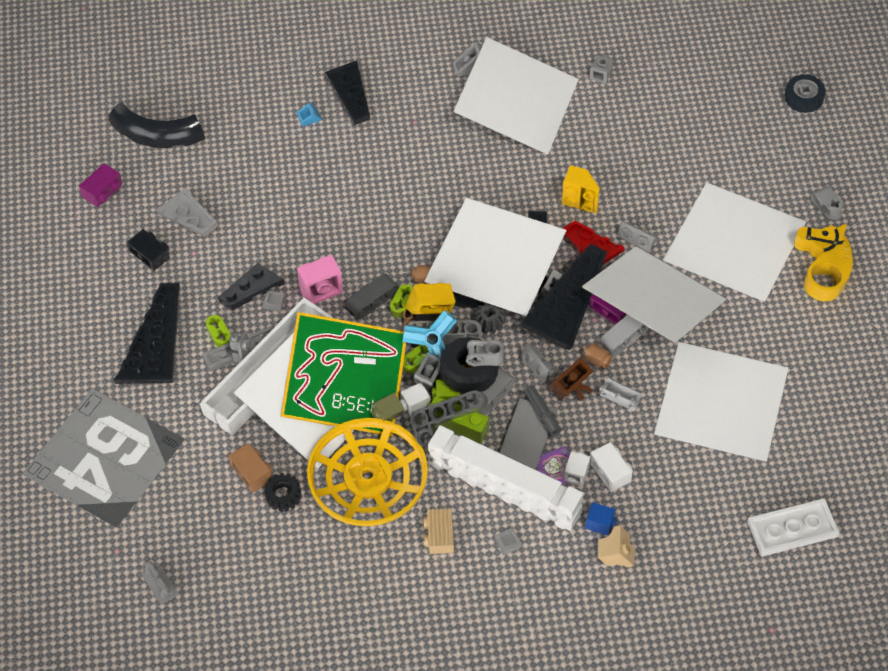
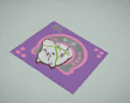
(554, 463)

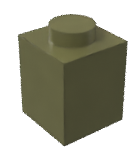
(387, 408)

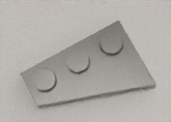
(188, 213)

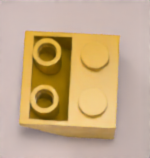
(580, 190)
(430, 298)

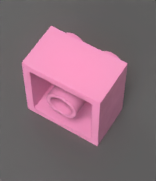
(320, 279)

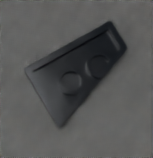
(252, 283)

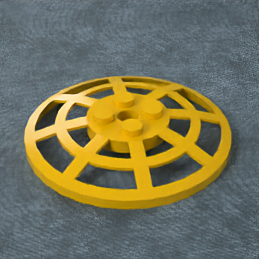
(364, 463)

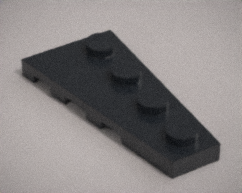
(350, 91)

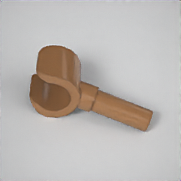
(406, 319)

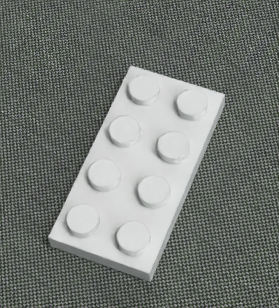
(793, 527)

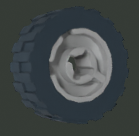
(805, 93)

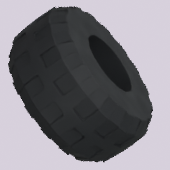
(462, 378)

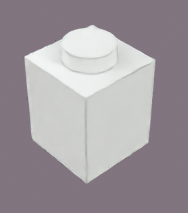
(414, 398)
(577, 468)

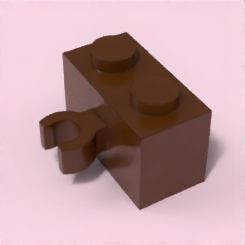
(572, 380)

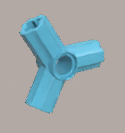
(440, 327)

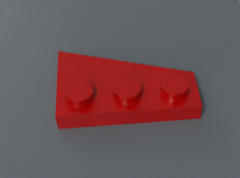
(582, 236)

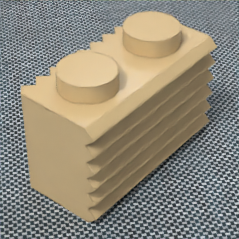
(439, 531)

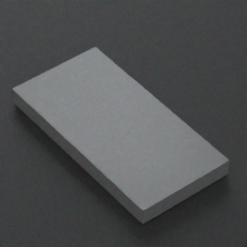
(526, 435)

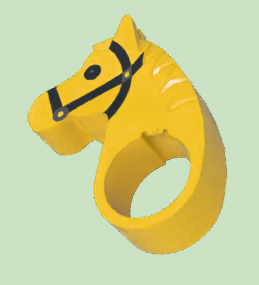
(833, 259)

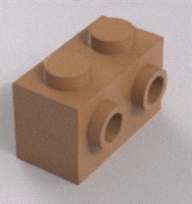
(250, 467)

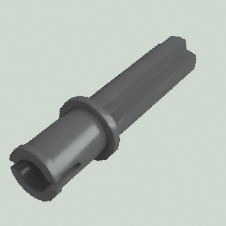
(546, 416)

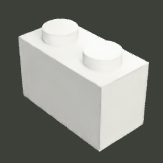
(611, 467)

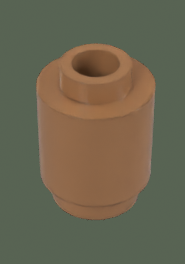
(420, 273)
(597, 356)

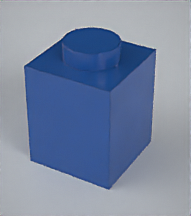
(601, 519)

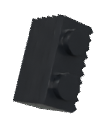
(148, 249)

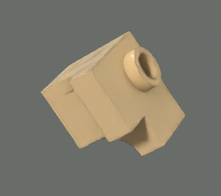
(616, 548)

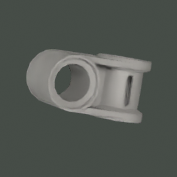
(828, 203)
(486, 353)

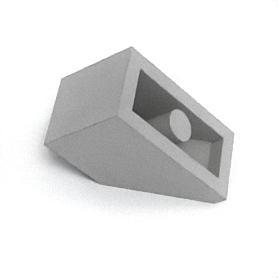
(465, 62)
(428, 370)

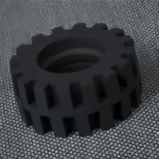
(280, 482)

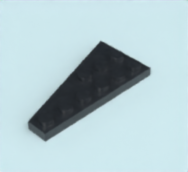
(565, 304)
(154, 345)

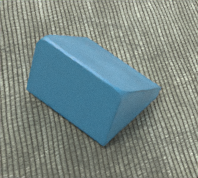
(309, 114)

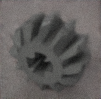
(490, 317)

